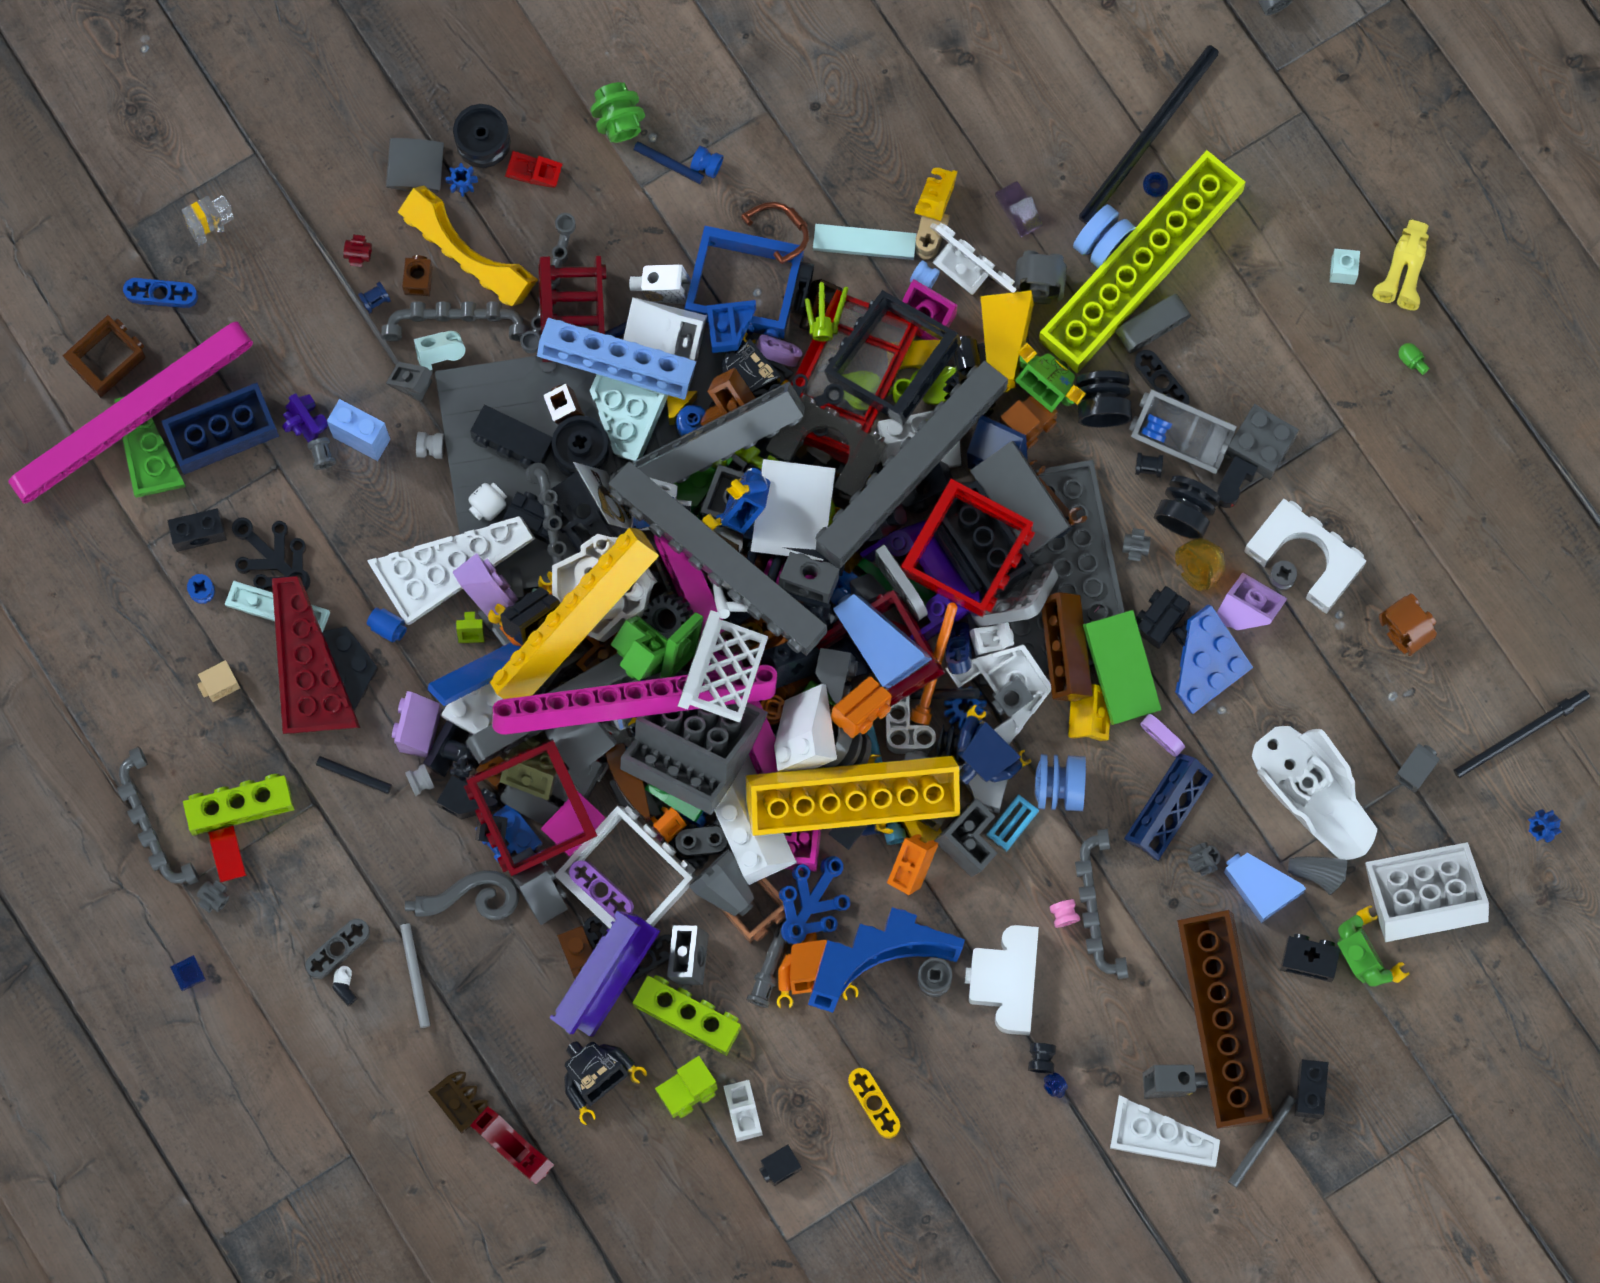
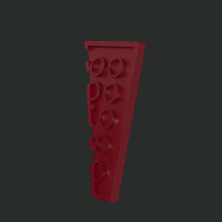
(308, 678)

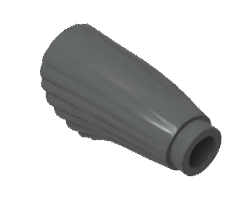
(1324, 871)

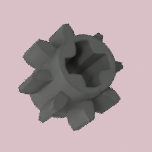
(1136, 544)
(1204, 859)
(213, 896)

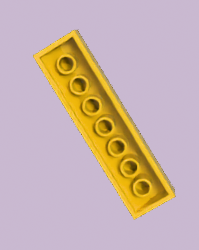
(575, 616)
(853, 795)

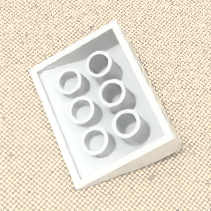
(1427, 892)

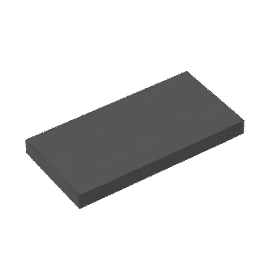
(1014, 484)

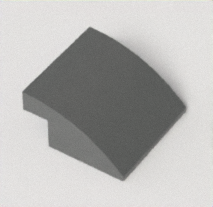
(692, 752)

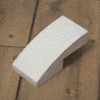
(743, 1110)

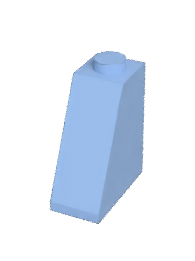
(1261, 885)

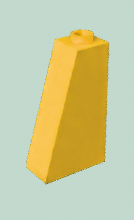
(1005, 330)

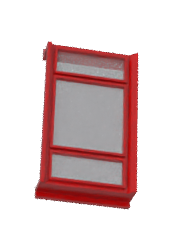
(871, 368)

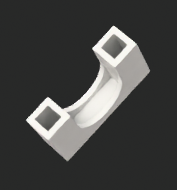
(1290, 523)

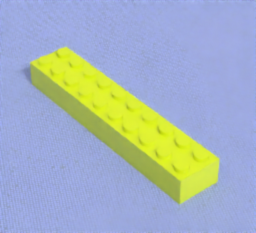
(1141, 261)

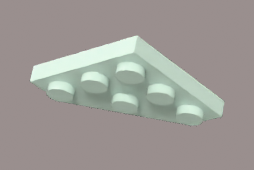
(627, 414)

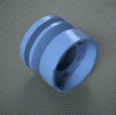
(1061, 782)

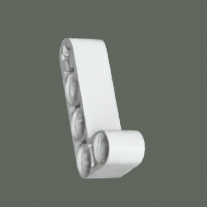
(908, 731)

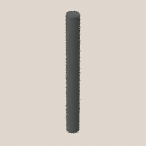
(1262, 1141)

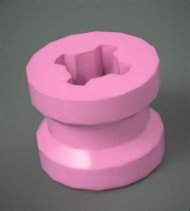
(1064, 913)

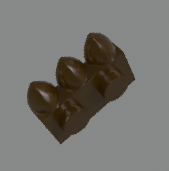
(457, 1102)

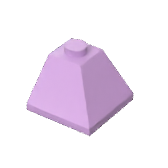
(1249, 604)

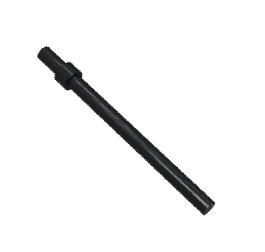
(1563, 707)

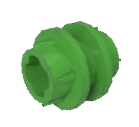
(617, 112)

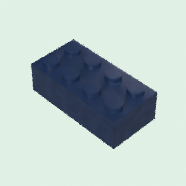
(220, 428)

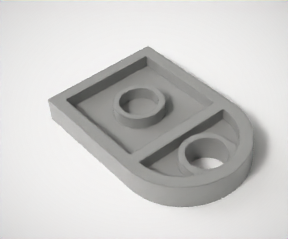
(900, 582)

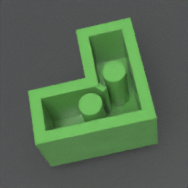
(641, 648)

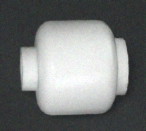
(487, 501)

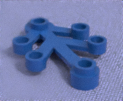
(810, 902)

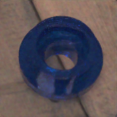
(1155, 177)
(1055, 1085)

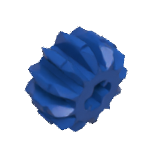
(955, 705)

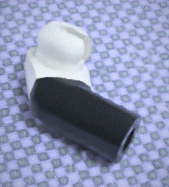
(341, 985)

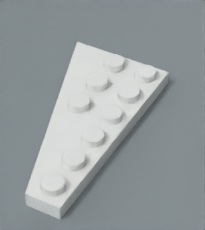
(424, 575)

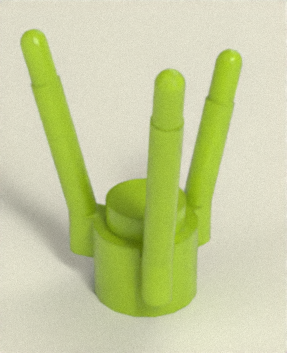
(823, 328)

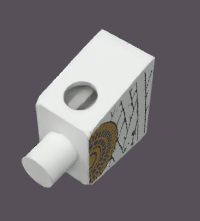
(663, 283)

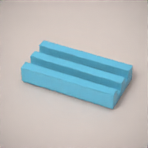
(999, 839)

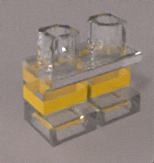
(206, 216)

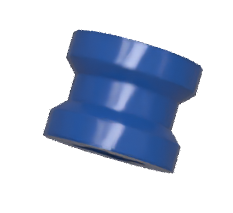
(1156, 428)
(204, 593)

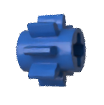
(462, 173)
(1544, 825)

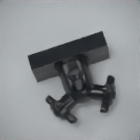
(450, 748)

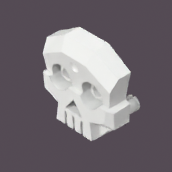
(568, 573)

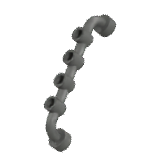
(565, 226)
(444, 313)
(538, 474)
(139, 815)
(1091, 917)

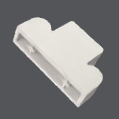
(1006, 979)

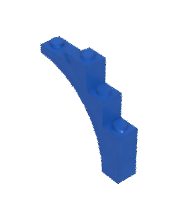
(873, 946)

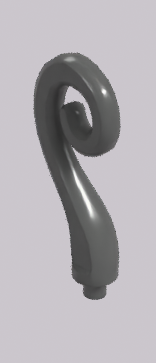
(438, 903)

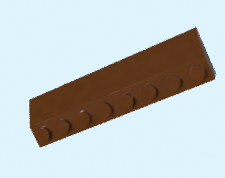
(1225, 1020)

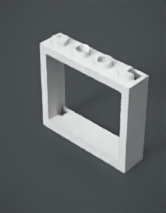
(649, 836)

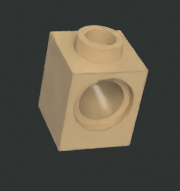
(217, 681)

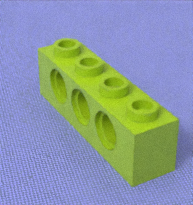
(279, 802)
(719, 1040)

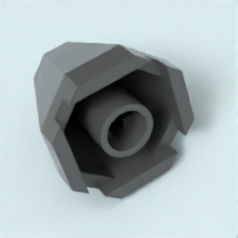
(724, 885)

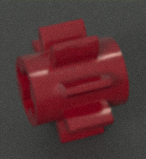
(357, 250)

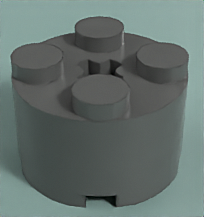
(1042, 275)

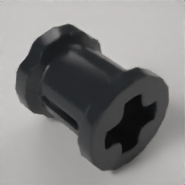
(1149, 465)

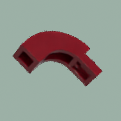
(511, 1145)

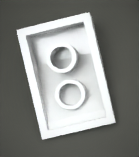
(805, 732)

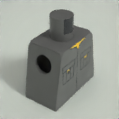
(1163, 1081)

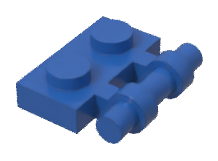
(518, 833)

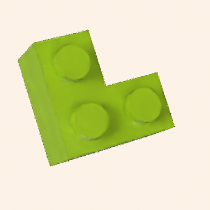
(687, 1088)

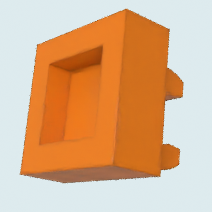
(669, 824)

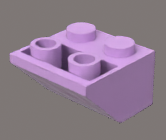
(484, 584)
(417, 724)

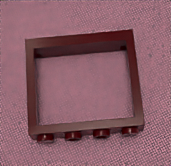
(916, 680)
(495, 838)

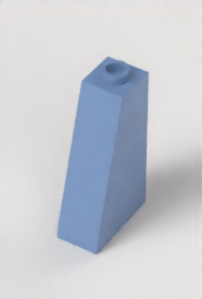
(881, 643)

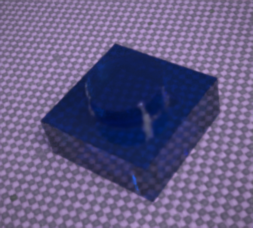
(188, 973)

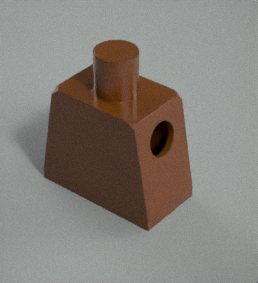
(575, 948)

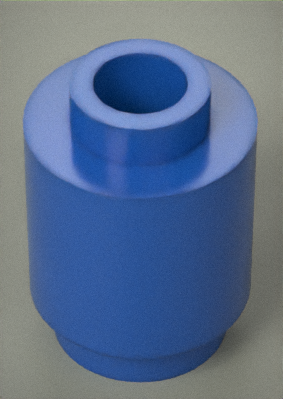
(387, 624)

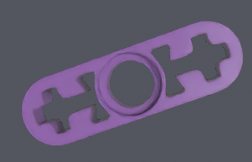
(591, 872)

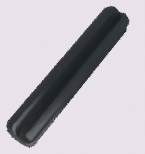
(958, 559)

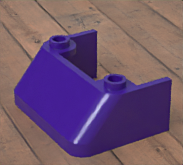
(935, 565)

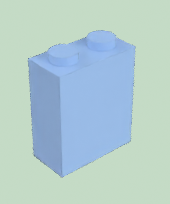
(358, 430)

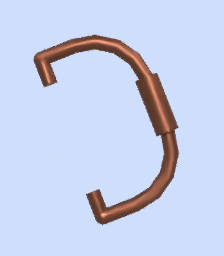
(793, 216)

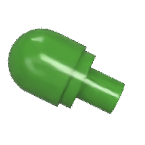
(1413, 357)

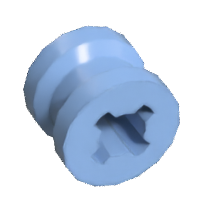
(925, 274)

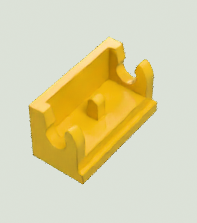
(936, 194)

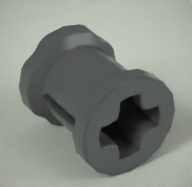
(321, 453)

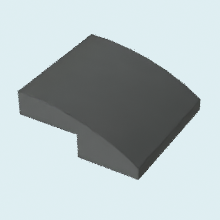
(414, 164)
(581, 744)

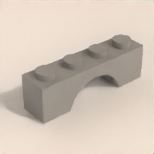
(988, 792)

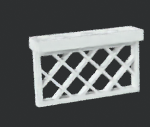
(701, 666)

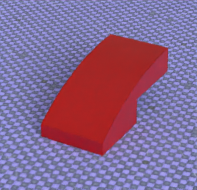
(533, 170)
(227, 854)

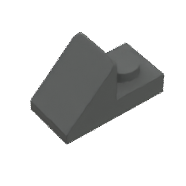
(410, 380)

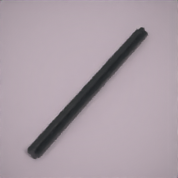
(1149, 134)

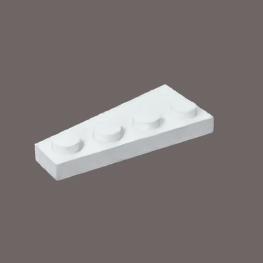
(1155, 1135)

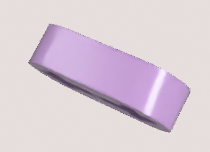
(779, 350)
(1162, 735)

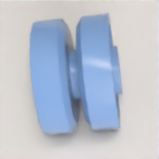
(1103, 235)

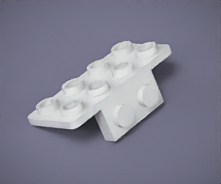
(963, 266)

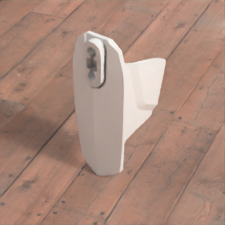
(1316, 789)

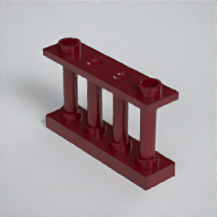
(549, 296)

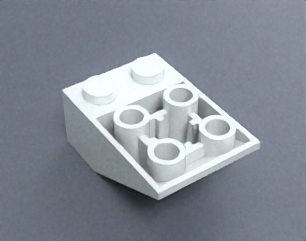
(665, 328)

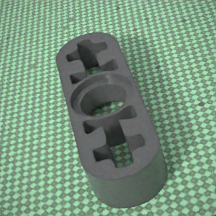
(317, 955)

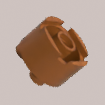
(1408, 625)

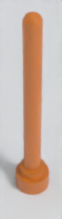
(921, 713)

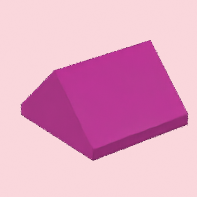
(931, 304)
(566, 824)

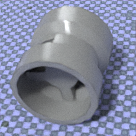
(430, 445)

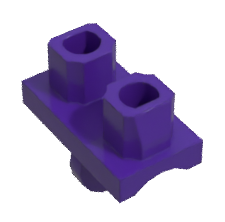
(300, 420)

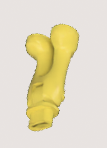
(1410, 252)

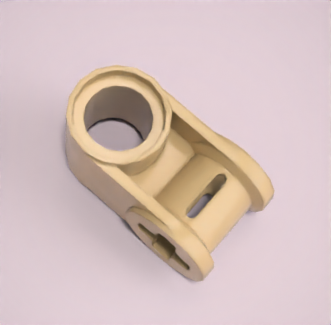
(927, 235)

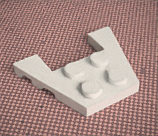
(998, 670)

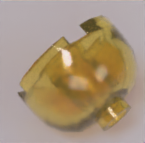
(1201, 562)

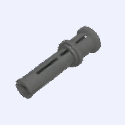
(766, 977)

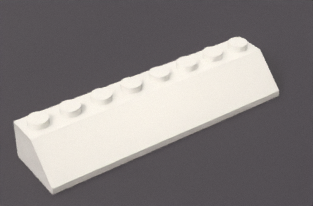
(758, 854)

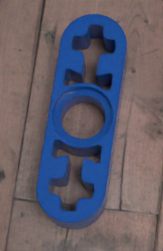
(178, 302)

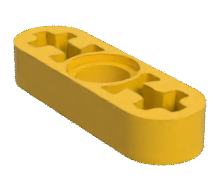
(857, 1090)

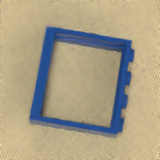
(750, 245)

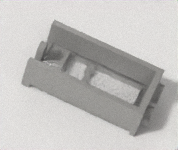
(1193, 433)

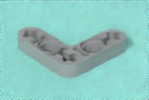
(1027, 604)

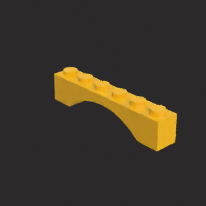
(428, 214)

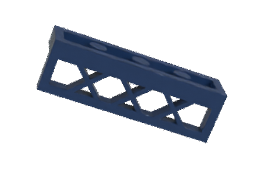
(1166, 802)

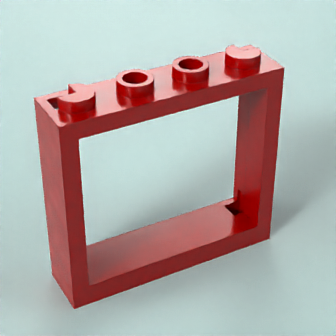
(1005, 515)

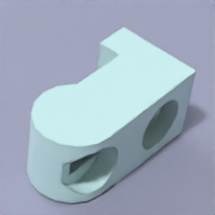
(439, 348)

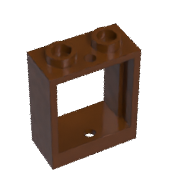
(93, 337)

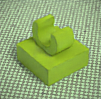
(470, 629)

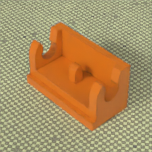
(912, 864)

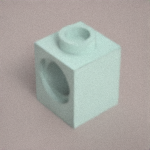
(1344, 266)

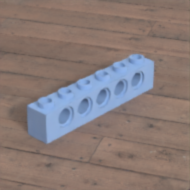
(616, 358)

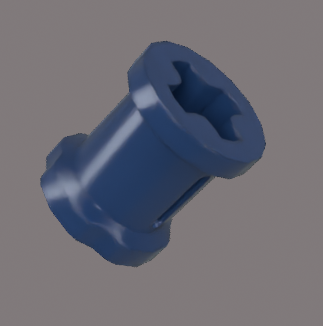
(374, 297)

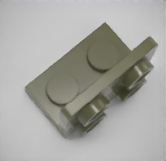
(533, 775)

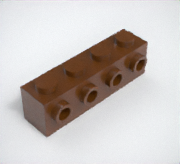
(1066, 647)

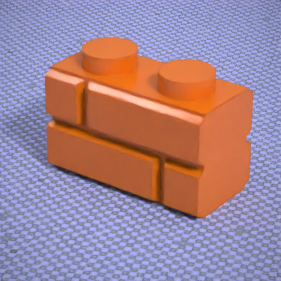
(861, 707)

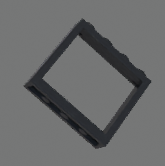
(925, 377)

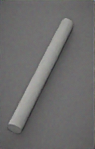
(415, 975)

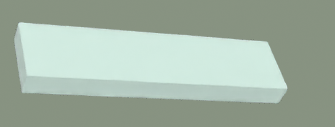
(864, 241)
(260, 603)

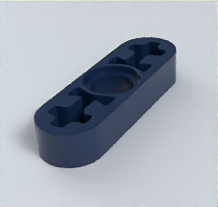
(959, 649)

